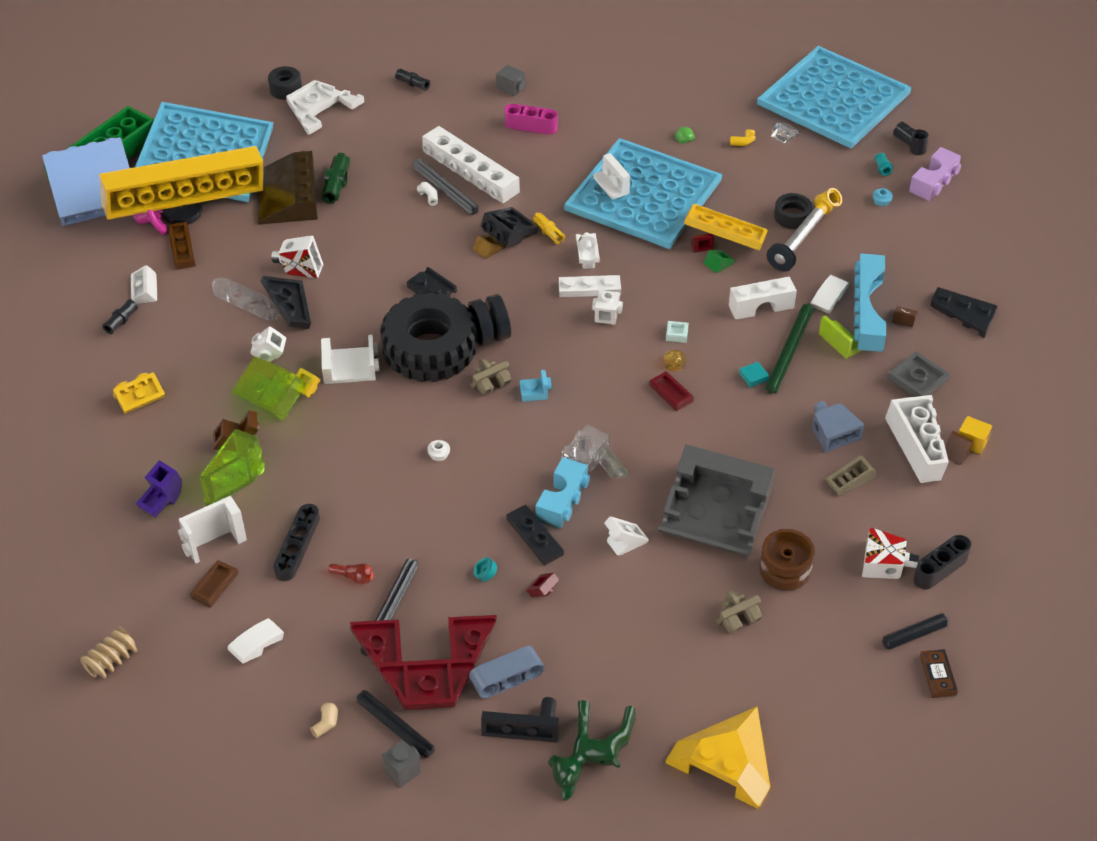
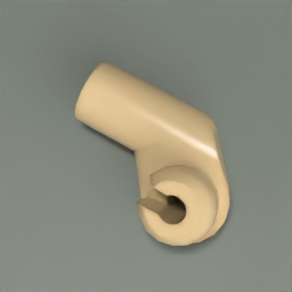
(328, 720)

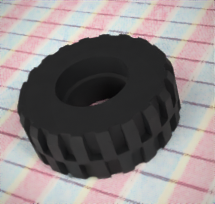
(429, 358)

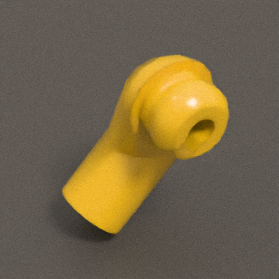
(745, 140)

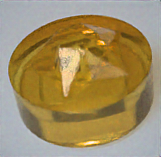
(674, 360)

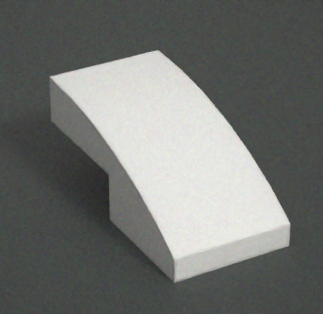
(829, 294)
(254, 640)

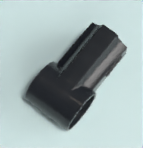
(914, 138)

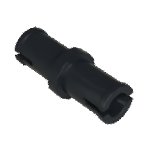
(412, 79)
(120, 316)

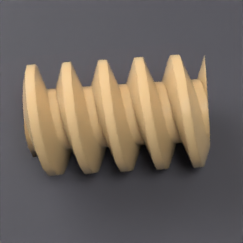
(108, 652)

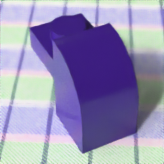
(163, 489)

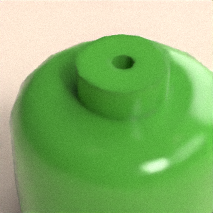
(684, 135)

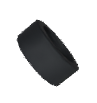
(792, 200)

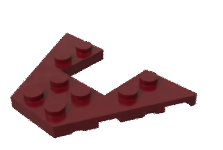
(425, 682)

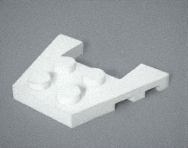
(315, 98)

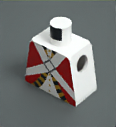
(299, 257)
(886, 555)

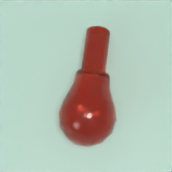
(360, 573)

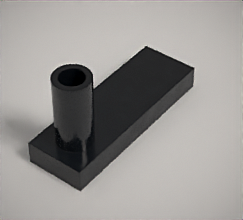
(523, 726)

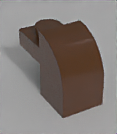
(225, 428)

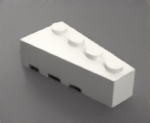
(919, 436)

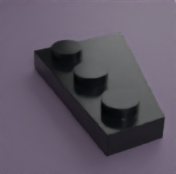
(289, 299)
(969, 310)

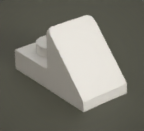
(624, 535)

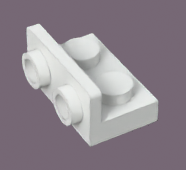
(613, 178)

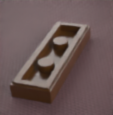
(181, 245)

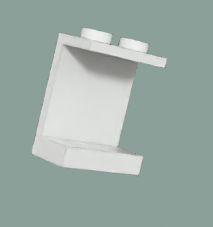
(349, 363)
(210, 524)

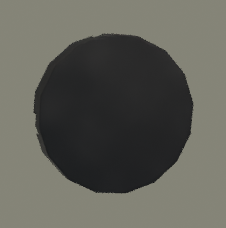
(185, 213)

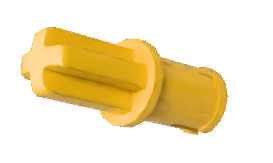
(548, 228)

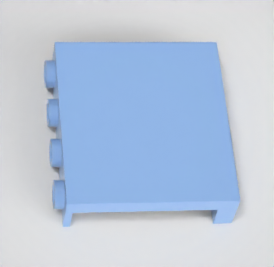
(75, 177)

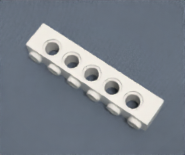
(471, 164)

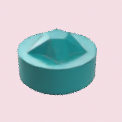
(485, 569)

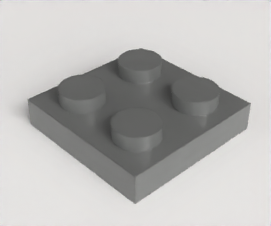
(918, 375)

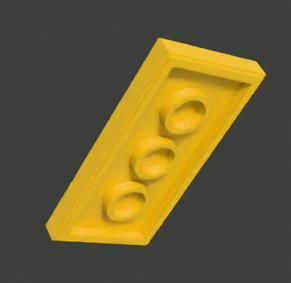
(726, 226)

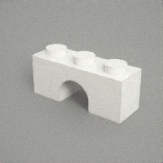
(746, 298)

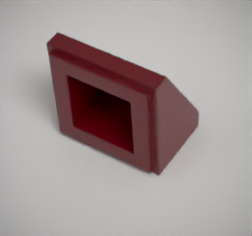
(702, 243)

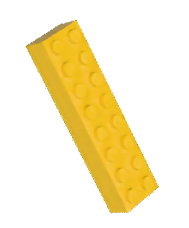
(181, 182)

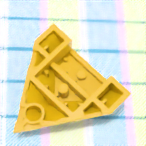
(729, 752)

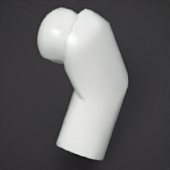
(426, 188)

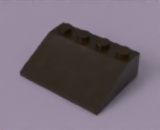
(288, 190)

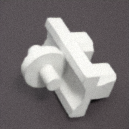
(587, 250)

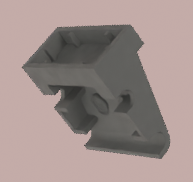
(718, 500)

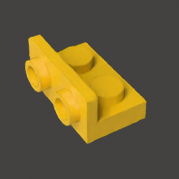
(138, 392)

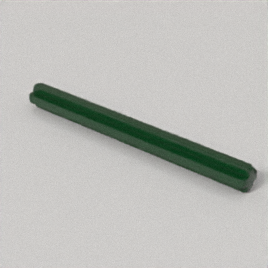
(789, 349)

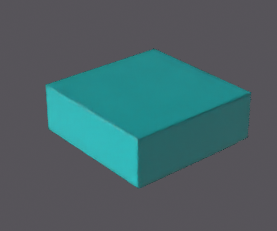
(754, 374)

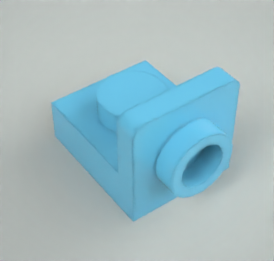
(535, 388)

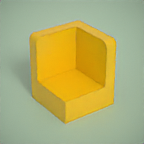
(977, 432)

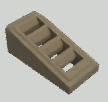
(859, 463)

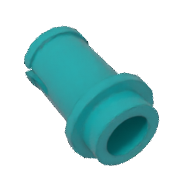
(884, 167)

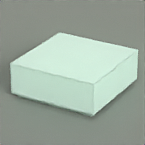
(677, 331)

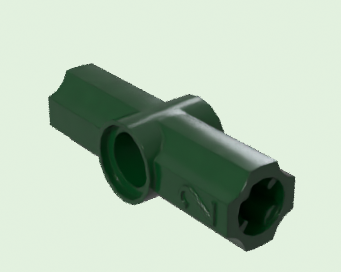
(335, 178)

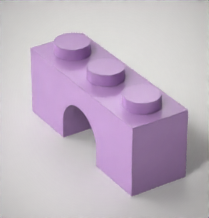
(942, 167)

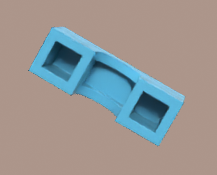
(556, 507)

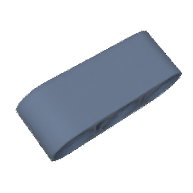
(506, 672)

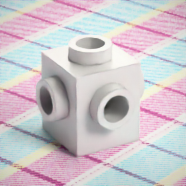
(607, 307)
(268, 344)

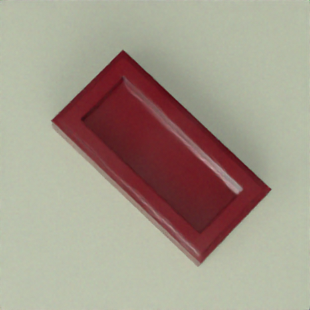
(671, 391)

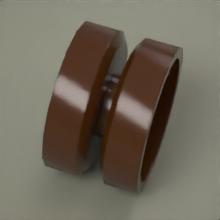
(786, 559)

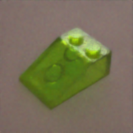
(269, 387)
(232, 467)

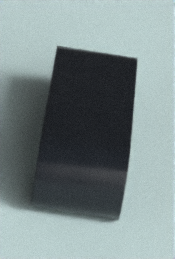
(942, 562)

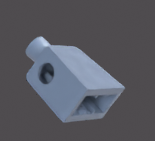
(835, 426)

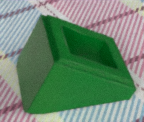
(718, 260)

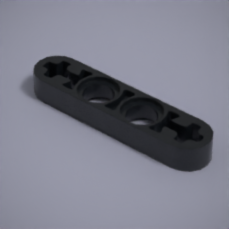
(295, 541)

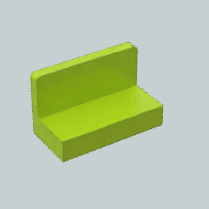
(838, 337)

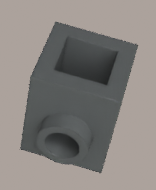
(510, 80)
(401, 763)

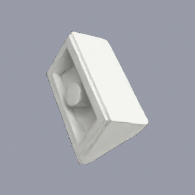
(144, 285)

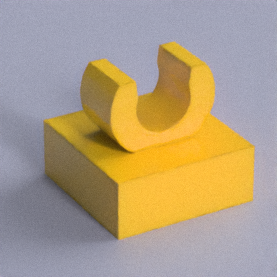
(310, 380)

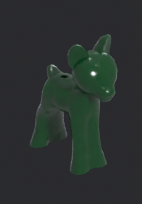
(595, 751)

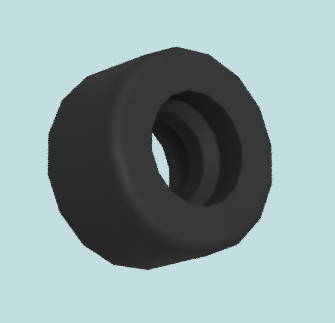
(284, 81)

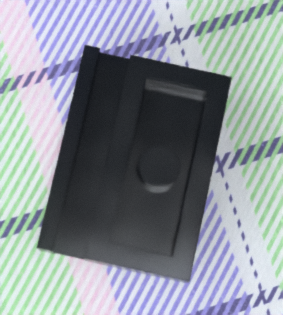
(431, 282)

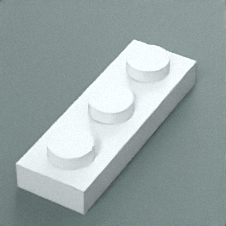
(588, 285)

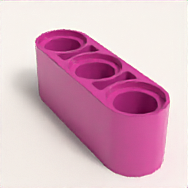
(531, 119)

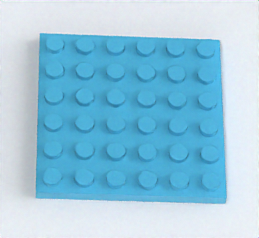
(834, 96)
(193, 132)
(658, 196)

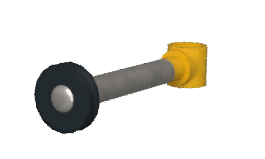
(782, 255)

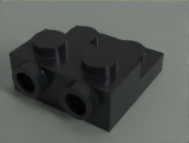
(507, 226)

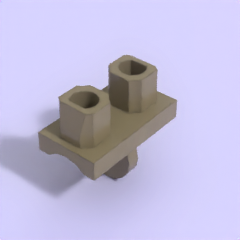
(489, 372)
(730, 618)

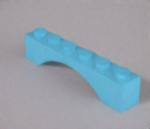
(870, 326)

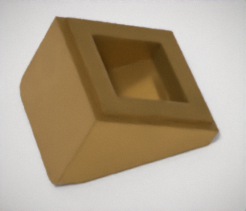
(487, 246)

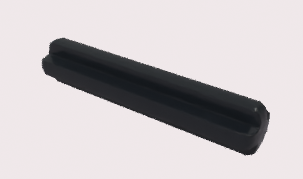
(915, 631)

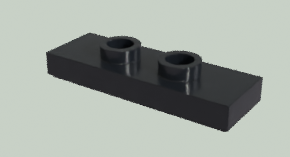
(535, 535)

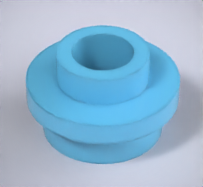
(882, 197)

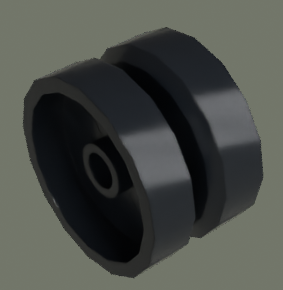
(491, 319)

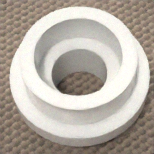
(438, 450)

